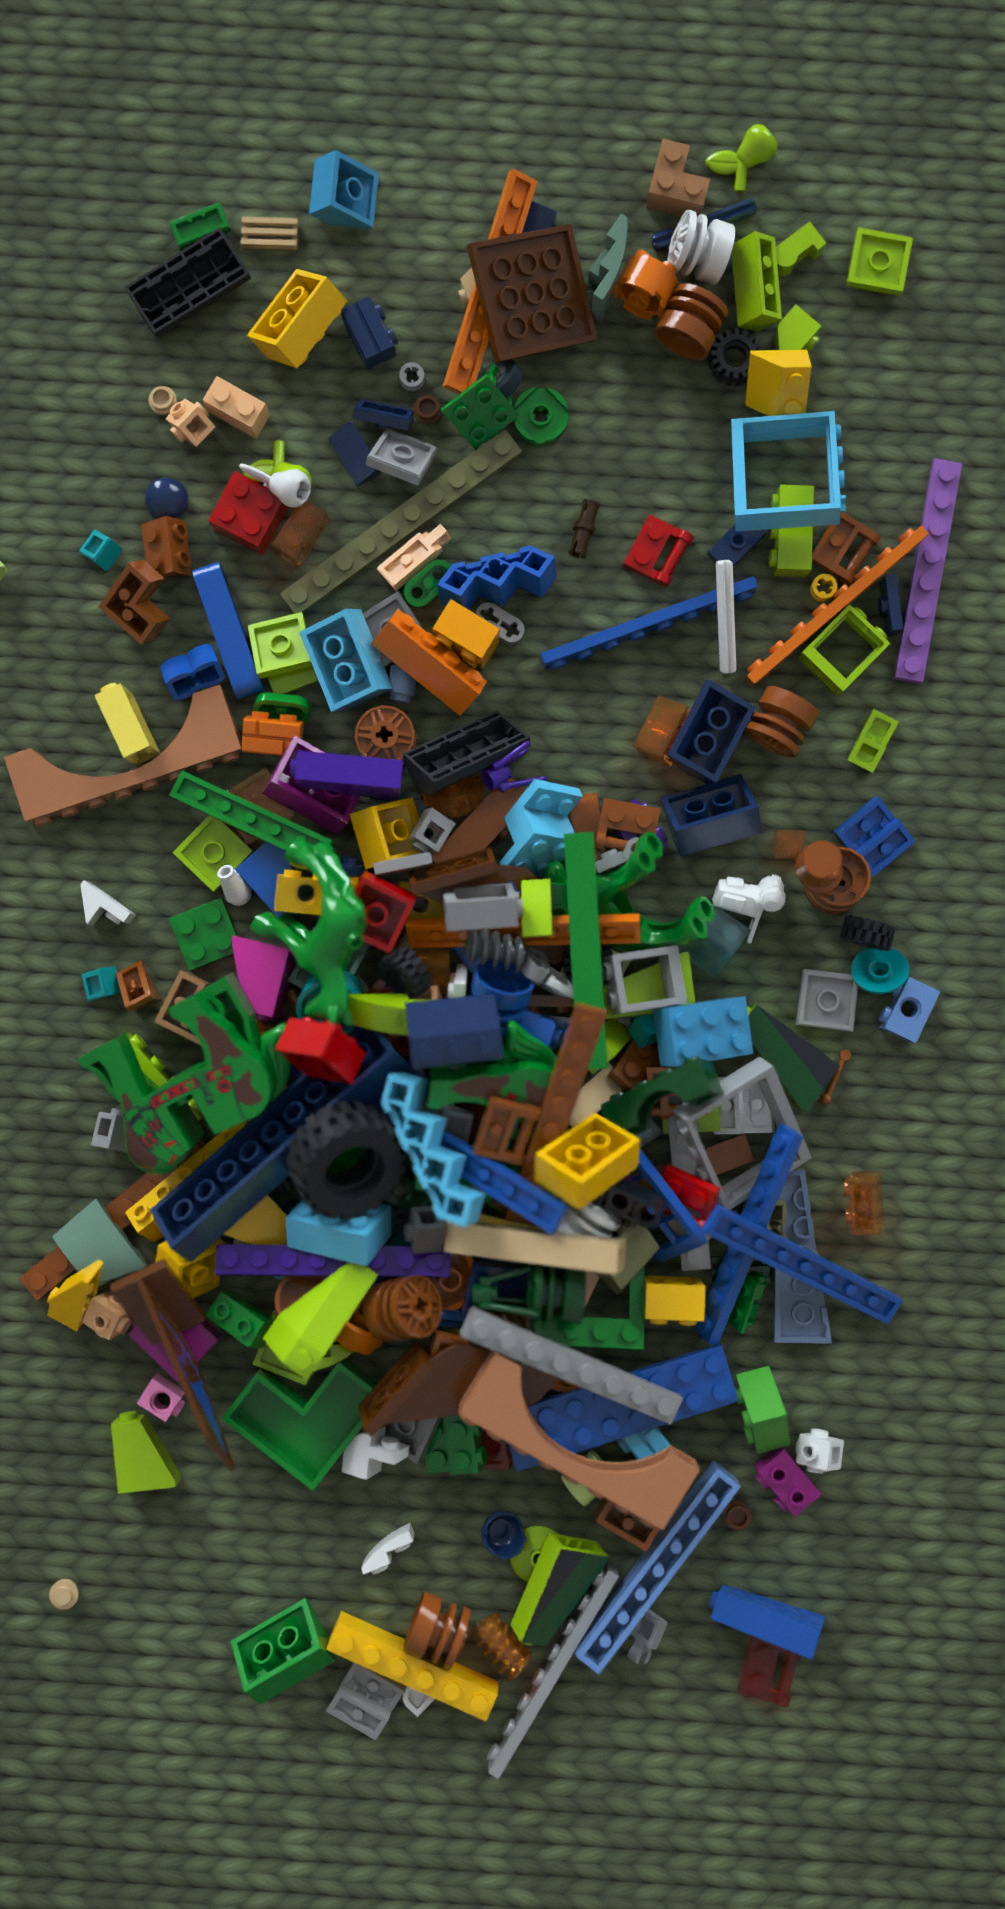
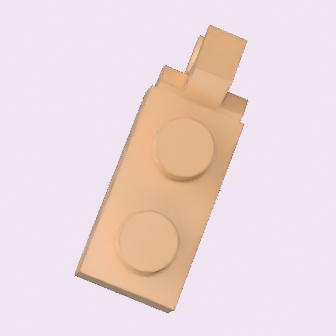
(413, 556)

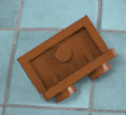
(167, 546)

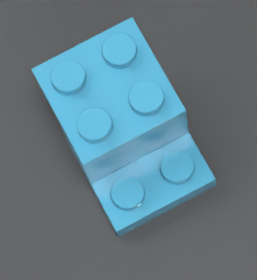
(539, 825)

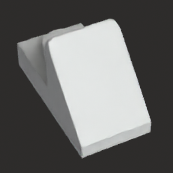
(97, 901)

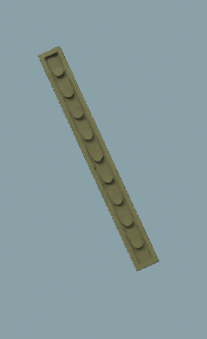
(401, 523)

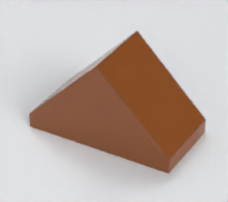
(137, 987)

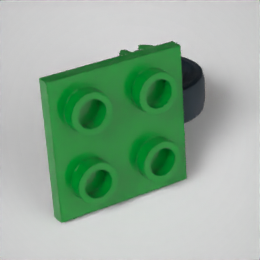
(486, 404)

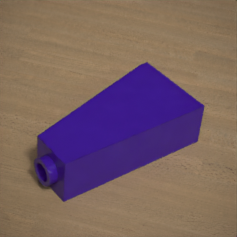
(348, 774)

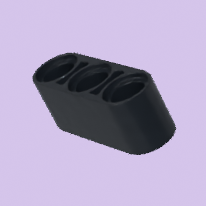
(634, 1209)

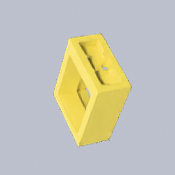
(127, 724)

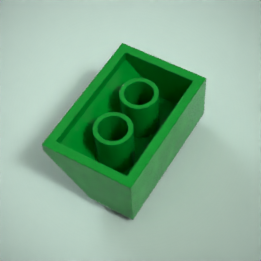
(281, 1651)

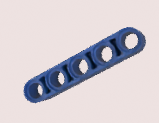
(227, 630)

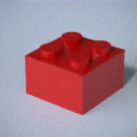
(248, 513)
(385, 908)
(320, 1050)

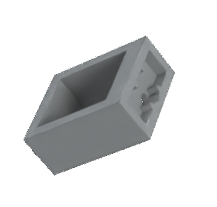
(481, 907)
(671, 977)

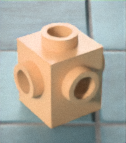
(189, 422)
(106, 1316)

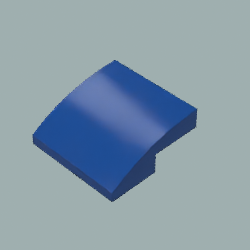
(875, 835)

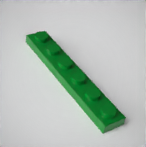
(241, 813)

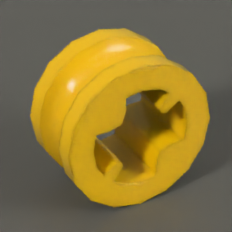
(824, 579)

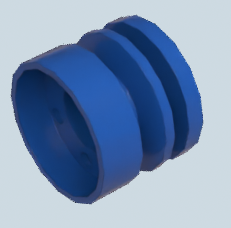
(510, 990)

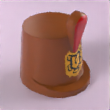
(819, 867)

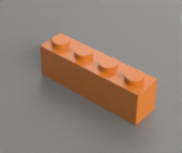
(429, 662)

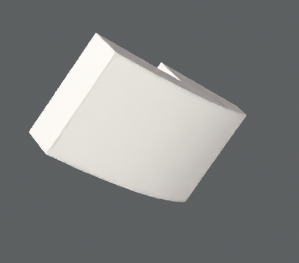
(381, 1555)

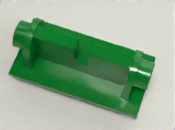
(745, 1308)

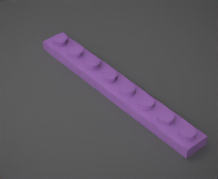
(927, 571)

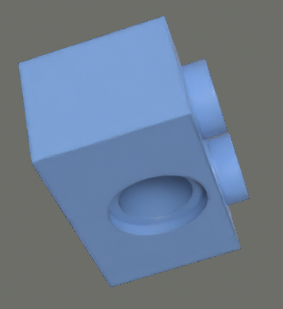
(922, 1000)

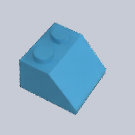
(343, 191)

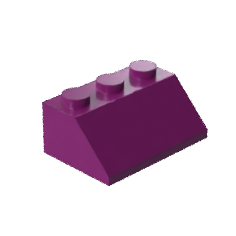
(322, 807)

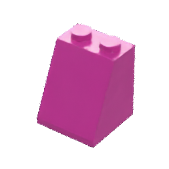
(263, 975)

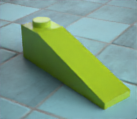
(313, 1322)

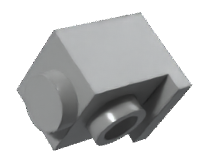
(439, 829)
(110, 1131)

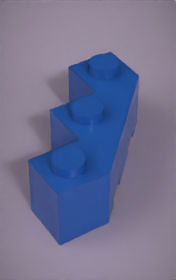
(498, 577)

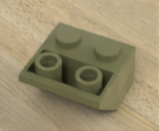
(638, 1251)

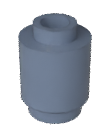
(402, 685)

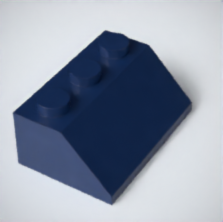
(710, 732)
(711, 815)
(453, 1030)

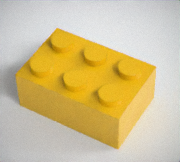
(297, 318)
(587, 1160)

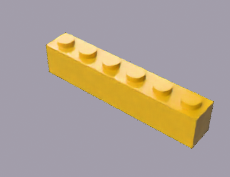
(383, 1654)

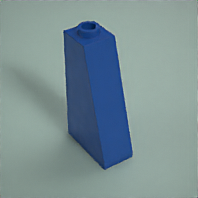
(768, 1619)

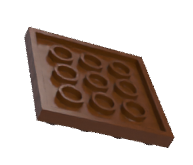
(532, 292)

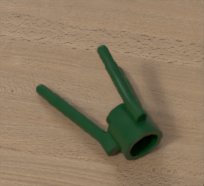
(486, 1296)

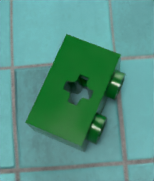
(240, 1318)

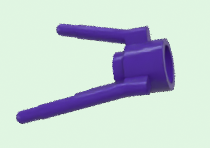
(498, 773)

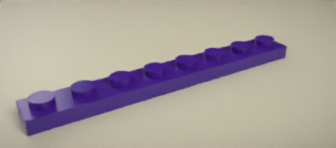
(286, 1261)

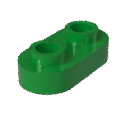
(425, 582)
(283, 704)

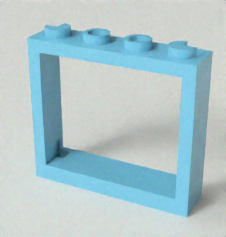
(781, 428)

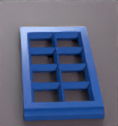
(677, 1245)

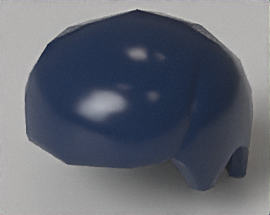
(166, 498)
(503, 1535)

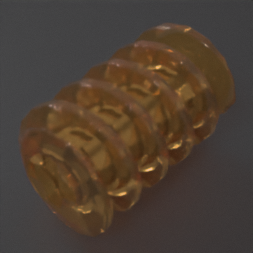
(502, 1644)

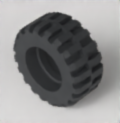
(362, 1185)

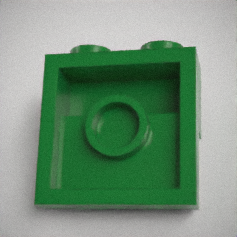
(456, 1448)

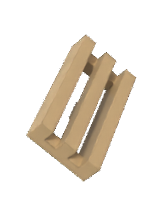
(266, 227)

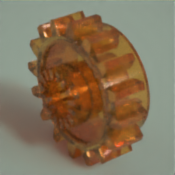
(456, 798)

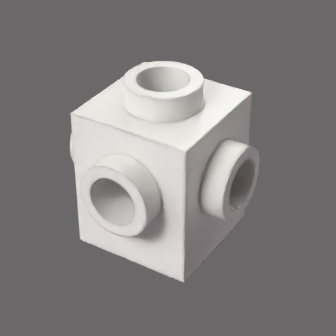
(819, 1451)

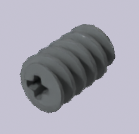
(495, 949)

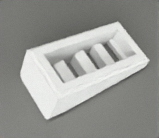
(557, 984)

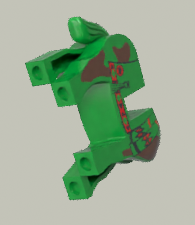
(517, 1077)
(230, 1087)

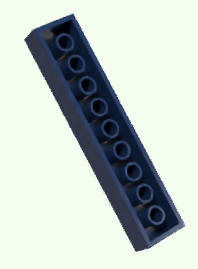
(256, 1156)

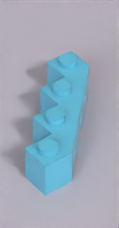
(421, 1136)

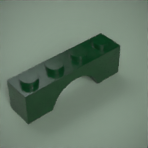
(693, 1082)

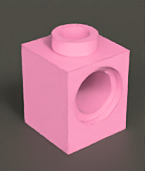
(150, 1401)

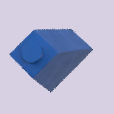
(261, 873)

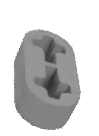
(503, 618)
(535, 965)

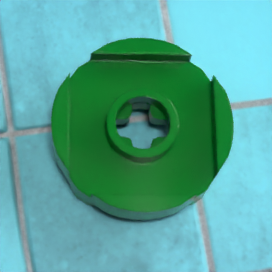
(541, 400)

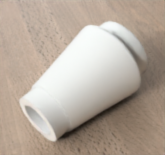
(234, 886)

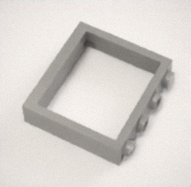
(755, 1071)

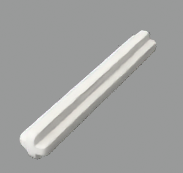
(726, 616)

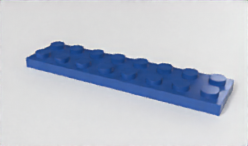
(586, 1419)

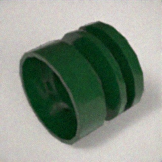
(556, 1291)

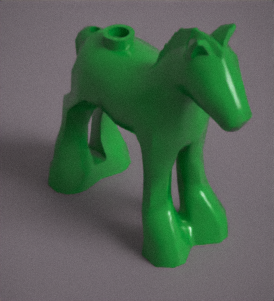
(614, 901)
(334, 939)

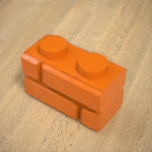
(269, 734)

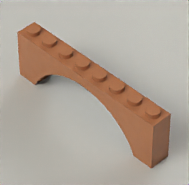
(204, 740)
(642, 1486)

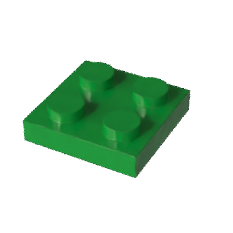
(204, 933)

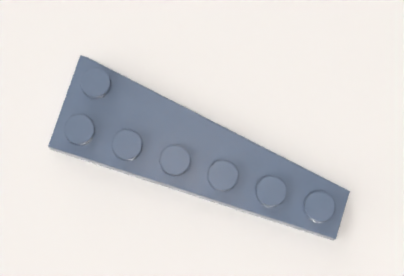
(798, 1307)

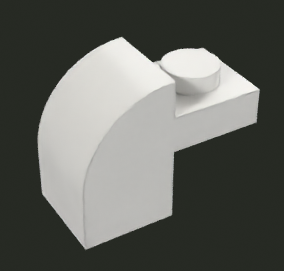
(366, 1453)

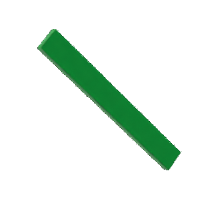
(585, 930)

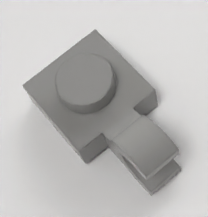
(612, 859)
(648, 1636)

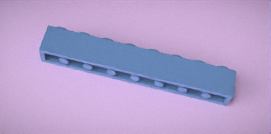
(657, 1566)

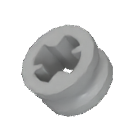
(412, 367)

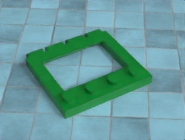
(601, 1332)

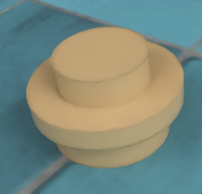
(162, 400)
(64, 1594)

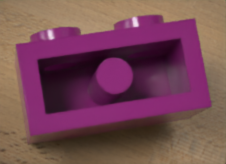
(787, 1479)

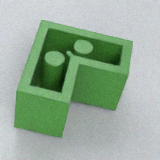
(764, 1411)

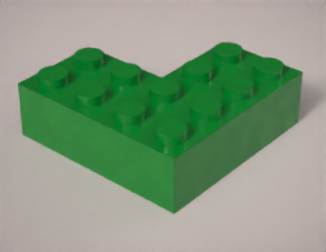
(298, 1432)

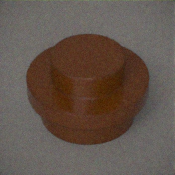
(427, 409)
(737, 1515)

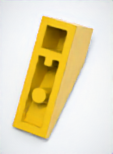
(72, 1299)

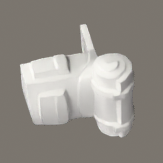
(750, 899)

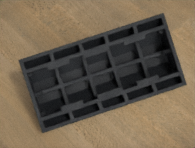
(187, 282)
(462, 752)

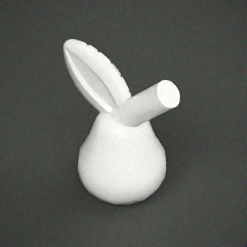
(289, 486)

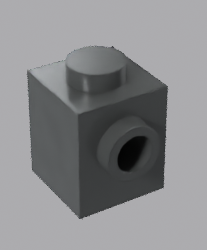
(424, 1230)

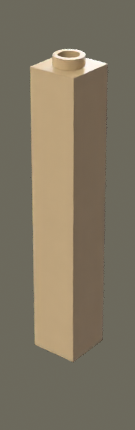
(536, 1246)

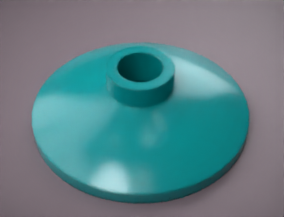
(871, 962)

